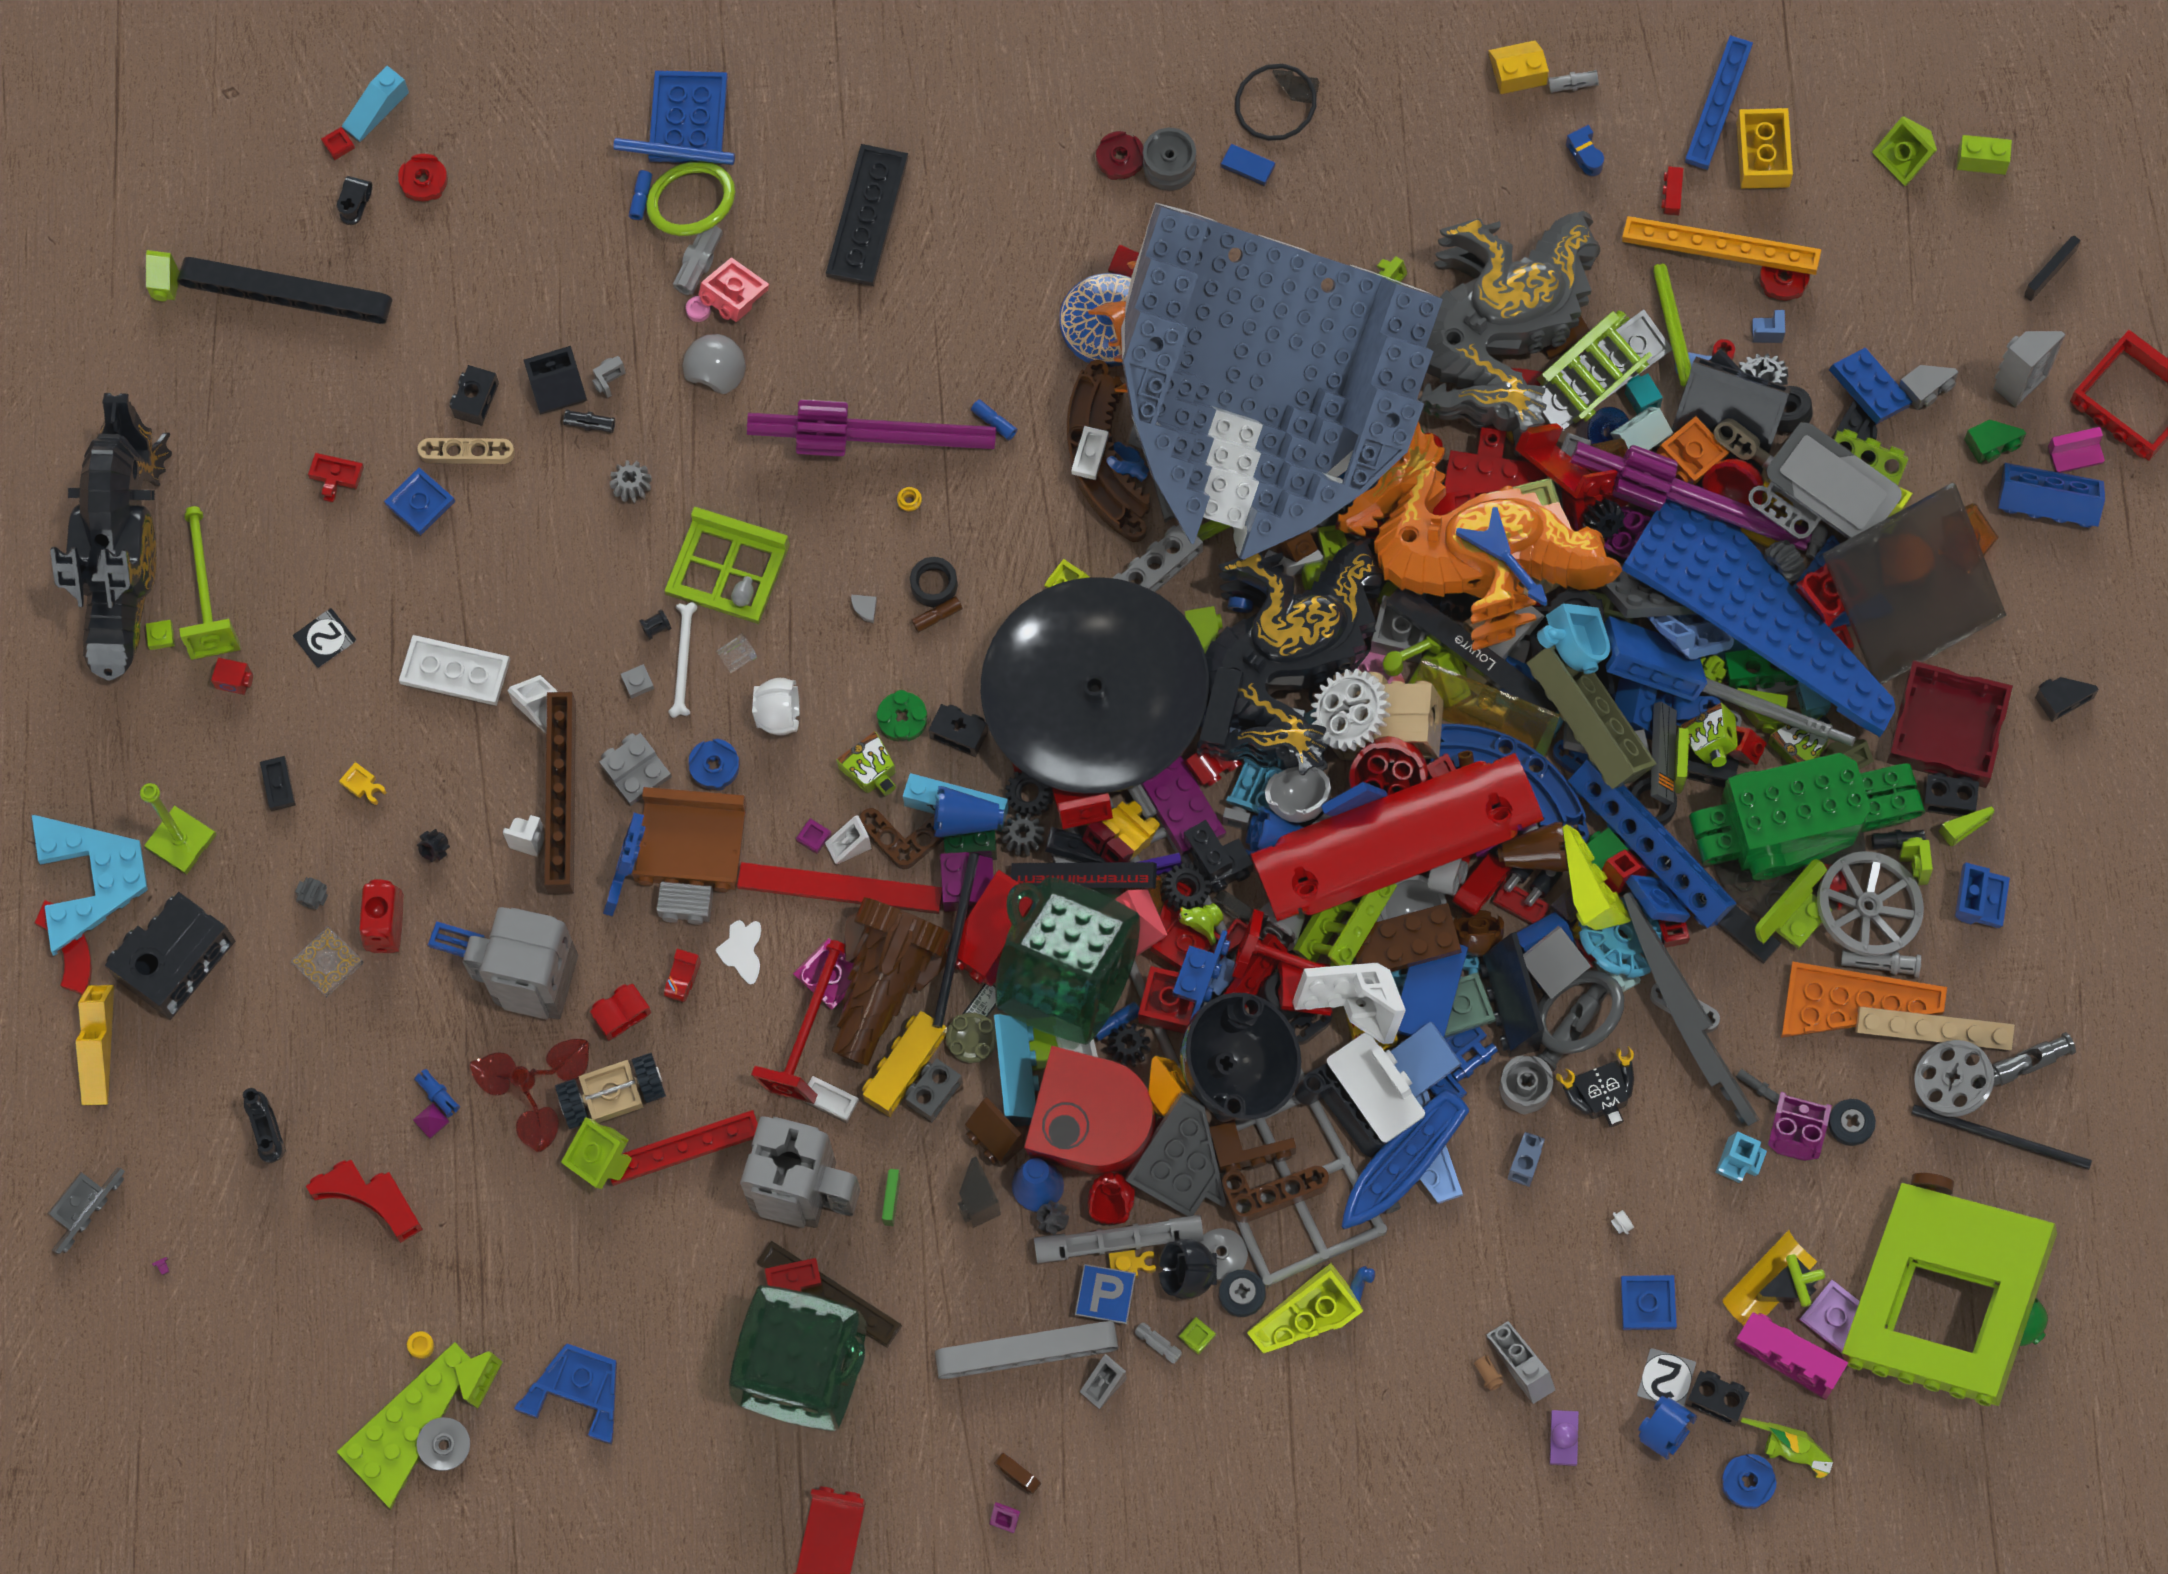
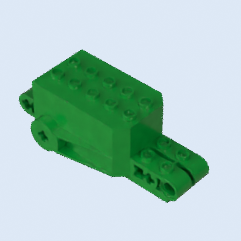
(1802, 813)

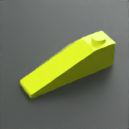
(1315, 1307)

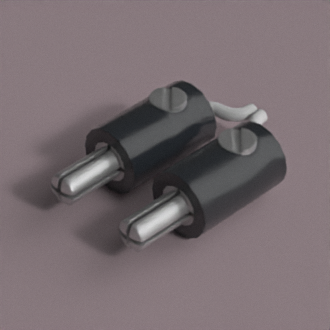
(1540, 886)

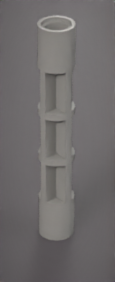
(1062, 1246)

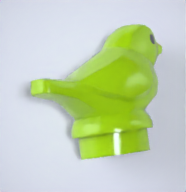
(1202, 920)

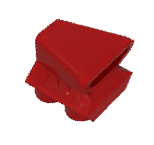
(1821, 594)

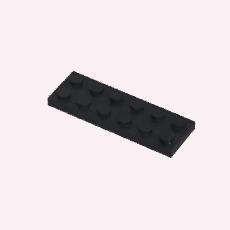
(867, 215)

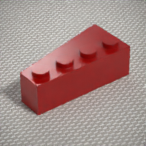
(1487, 473)

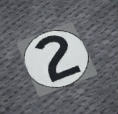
(1666, 1376)

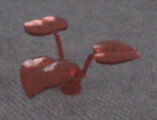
(498, 1069)

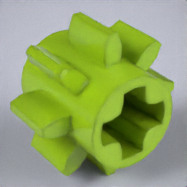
(1714, 668)

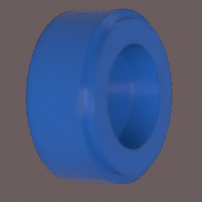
(1240, 604)

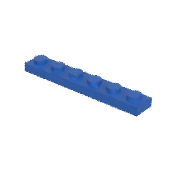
(1718, 102)

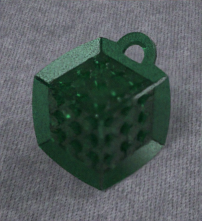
(1065, 958)
(798, 1357)

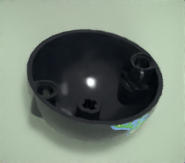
(1238, 1067)

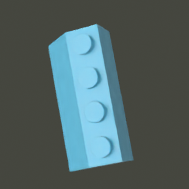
(1016, 1069)

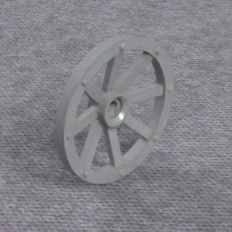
(1873, 902)

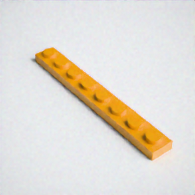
(1721, 245)

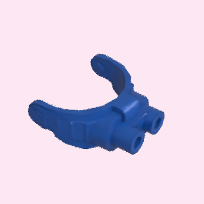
(1131, 464)

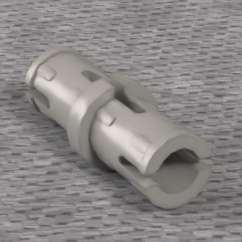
(1573, 81)

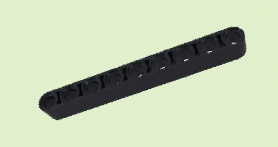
(284, 290)

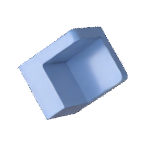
(1769, 329)

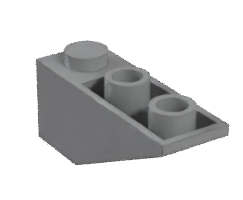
(1521, 1362)

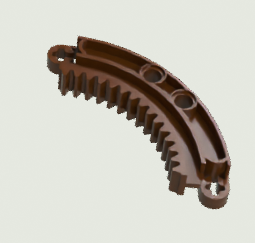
(1111, 493)

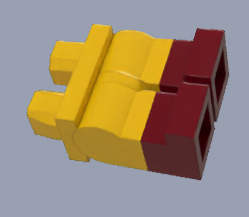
(1123, 835)

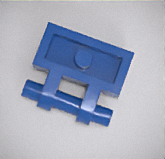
(1463, 1043)

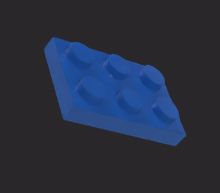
(1870, 385)

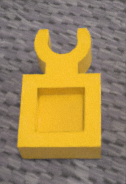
(361, 781)
(1129, 1262)

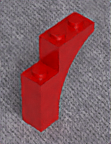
(379, 1195)

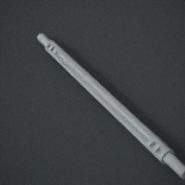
(1776, 712)

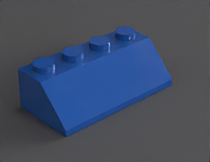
(2051, 495)

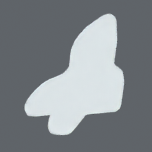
(739, 950)

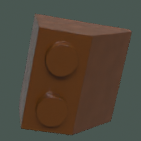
(993, 1133)

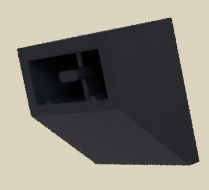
(555, 380)

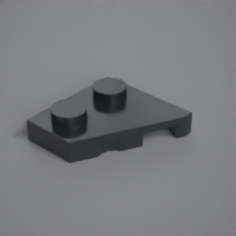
(1858, 421)

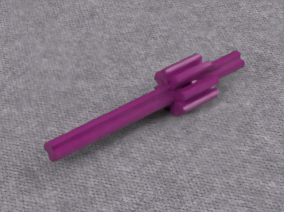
(824, 429)
(1650, 479)

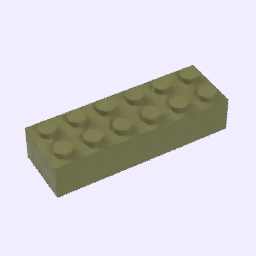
(1593, 719)

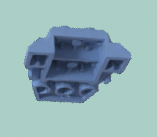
(1692, 635)

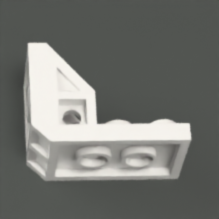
(1351, 986)

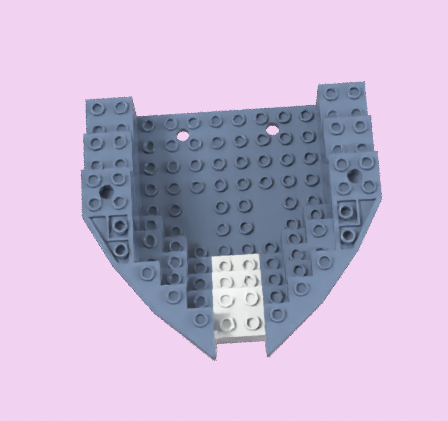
(1263, 382)

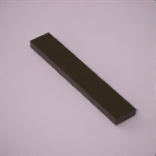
(879, 1325)

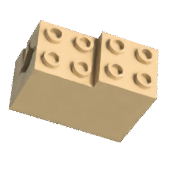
(1413, 717)

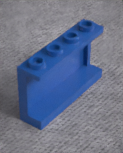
(1652, 660)

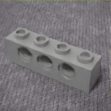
(1169, 563)

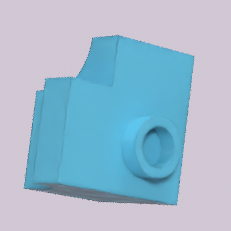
(1741, 1156)

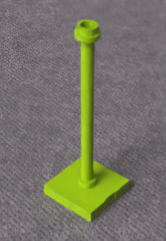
(210, 637)
(179, 837)

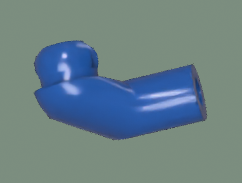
(1357, 1284)

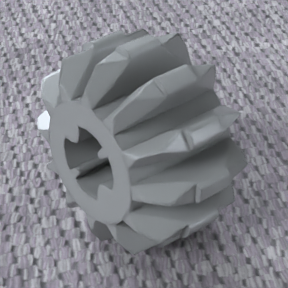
(634, 473)

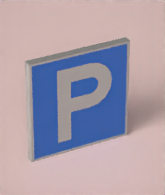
(1105, 1294)

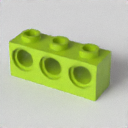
(1881, 453)

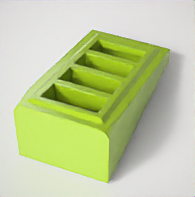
(1961, 827)

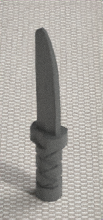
(1761, 1088)

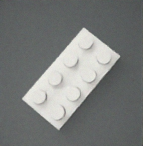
(454, 670)

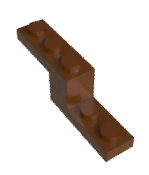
(1232, 1157)

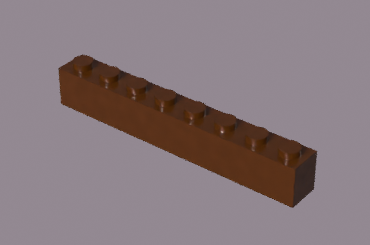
(560, 793)

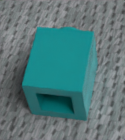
(1643, 393)

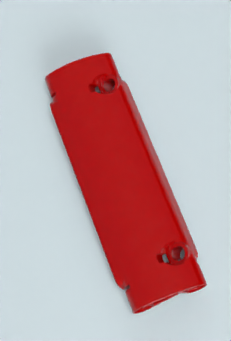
(1397, 837)

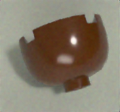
(1479, 932)

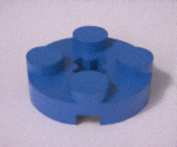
(710, 751)
(1734, 1486)

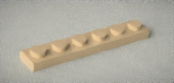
(1934, 1028)

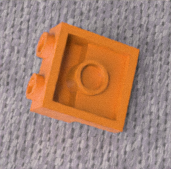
(1694, 450)

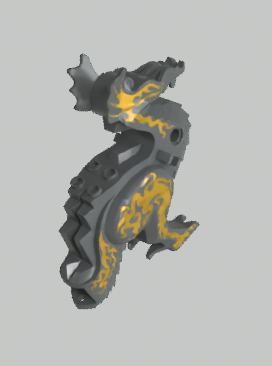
(1504, 312)

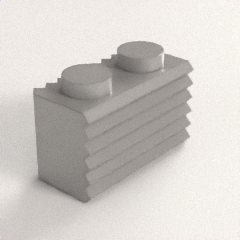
(685, 902)

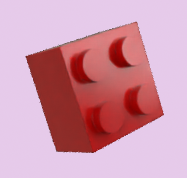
(1159, 1005)

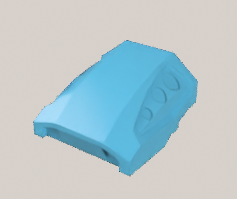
(1251, 786)

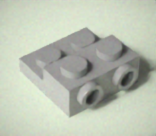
(634, 767)

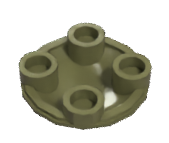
(971, 1037)

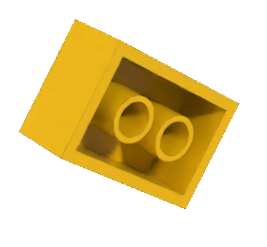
(1764, 148)

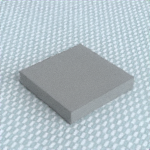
(1555, 962)

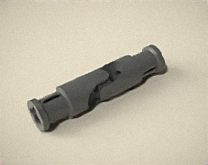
(1585, 1009)
(2046, 1052)

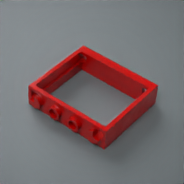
(2150, 359)

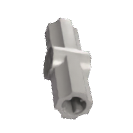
(697, 260)

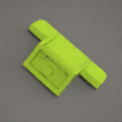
(1796, 911)

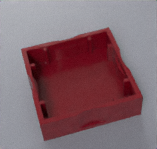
(1949, 723)

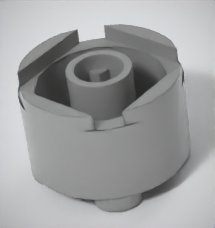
(1526, 1069)

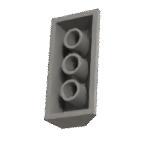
(2027, 364)

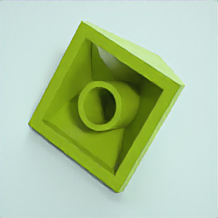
(1906, 149)

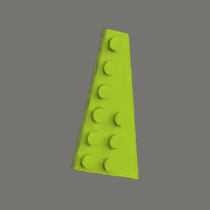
(387, 1445)

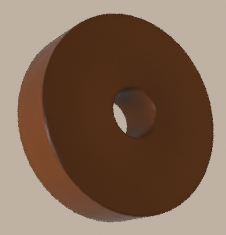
(1933, 1182)

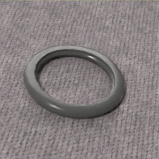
(1602, 1032)

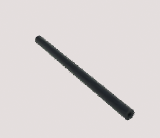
(955, 940)
(2003, 1137)

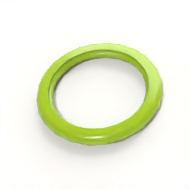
(702, 225)

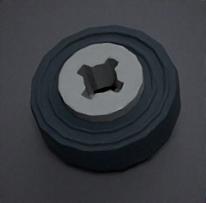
(1243, 1303)

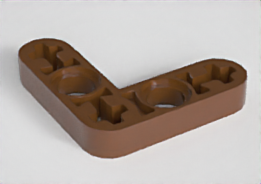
(900, 843)

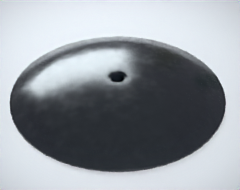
(1085, 637)

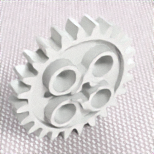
(1351, 709)

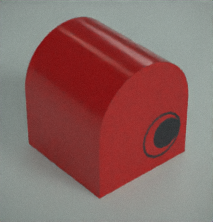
(1090, 1114)

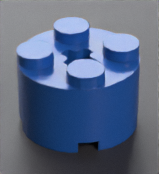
(1667, 1427)

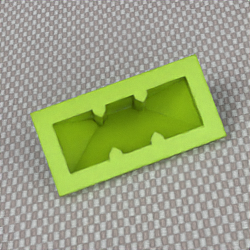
(477, 1376)

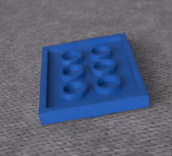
(688, 111)

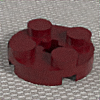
(1120, 168)

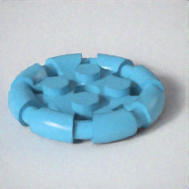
(1617, 947)

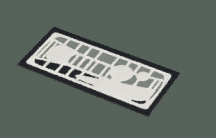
(983, 1002)

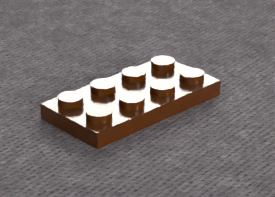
(1411, 939)

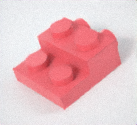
(732, 290)

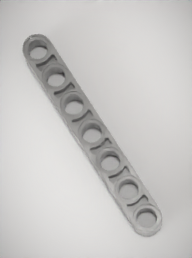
(1026, 1350)

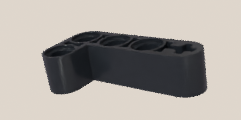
(1345, 1110)

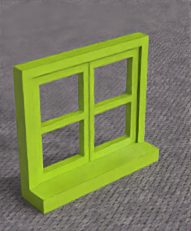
(739, 534)

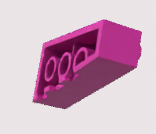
(1791, 1355)

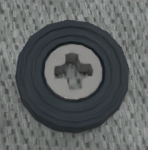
(1851, 1135)

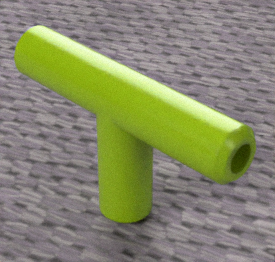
(1800, 1280)

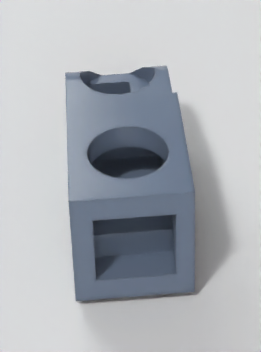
(1526, 1159)

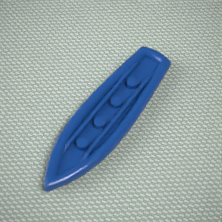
(1404, 1160)

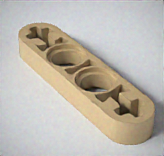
(465, 455)

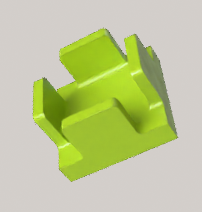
(597, 1153)

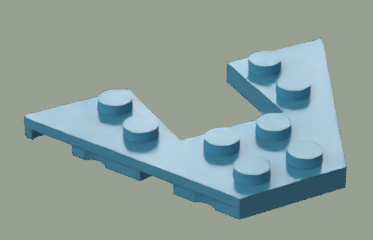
(116, 874)

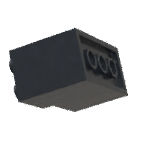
(171, 955)

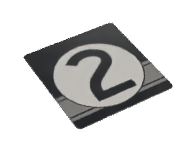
(324, 637)

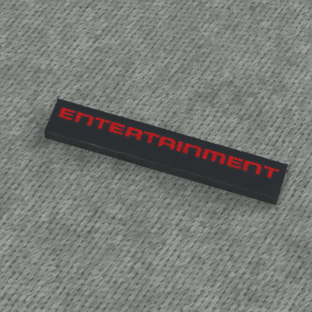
(1090, 875)

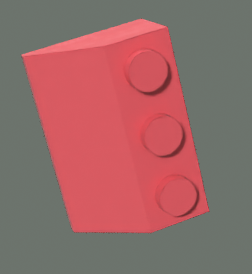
(1150, 923)

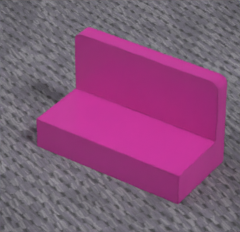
(2076, 450)

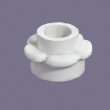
(1622, 1222)

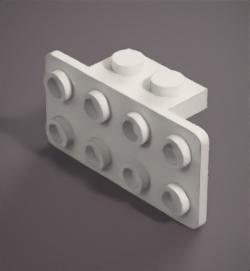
(1376, 1086)

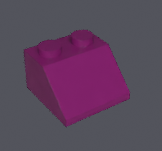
(953, 871)

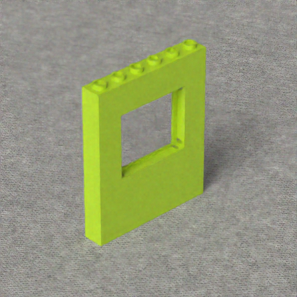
(1967, 1244)

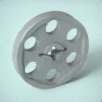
(1959, 1087)

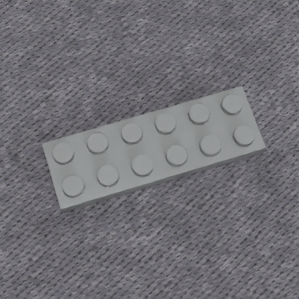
(1640, 335)

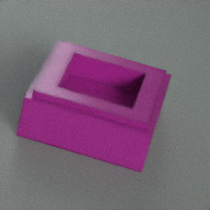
(813, 836)

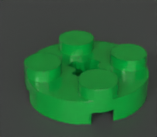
(902, 702)

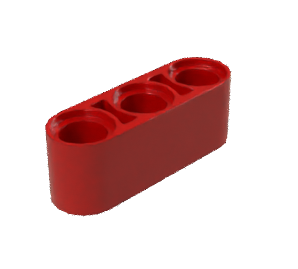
(1481, 884)

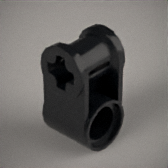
(353, 199)

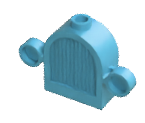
(1577, 635)

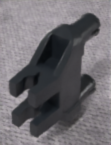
(264, 1125)

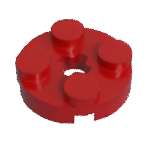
(426, 190)
(1783, 290)

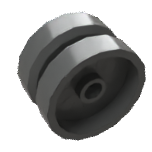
(1169, 159)

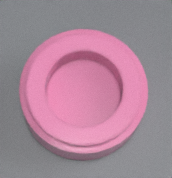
(697, 310)

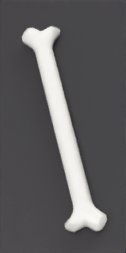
(679, 705)

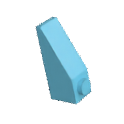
(375, 103)

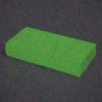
(891, 1196)

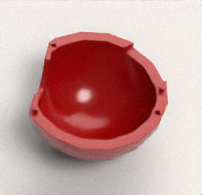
(1734, 480)

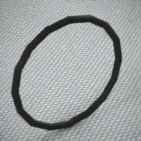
(1260, 70)

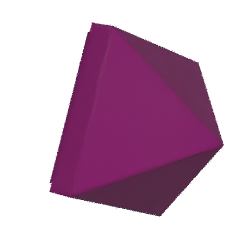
(431, 1120)
(1004, 1517)

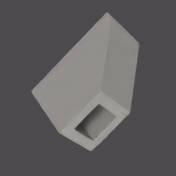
(1926, 383)

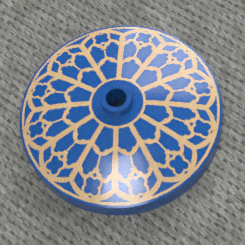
(1090, 334)

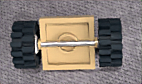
(610, 1091)

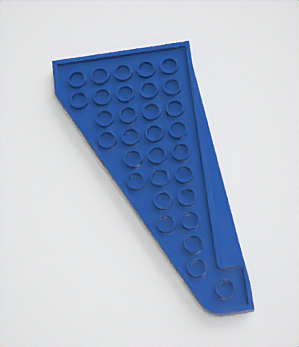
(1731, 585)

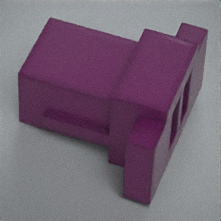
(162, 1265)

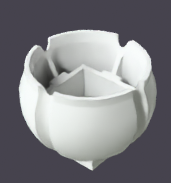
(776, 706)

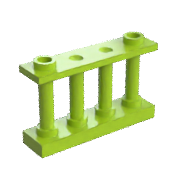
(1572, 360)
(1352, 935)

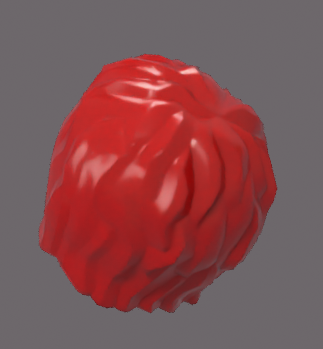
(1110, 1199)

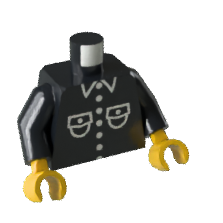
(1602, 1089)

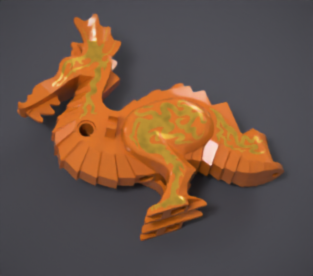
(1428, 557)

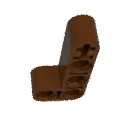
(1275, 1188)

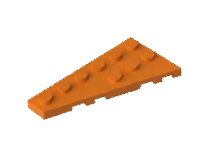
(1830, 997)

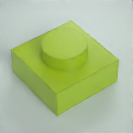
(160, 634)

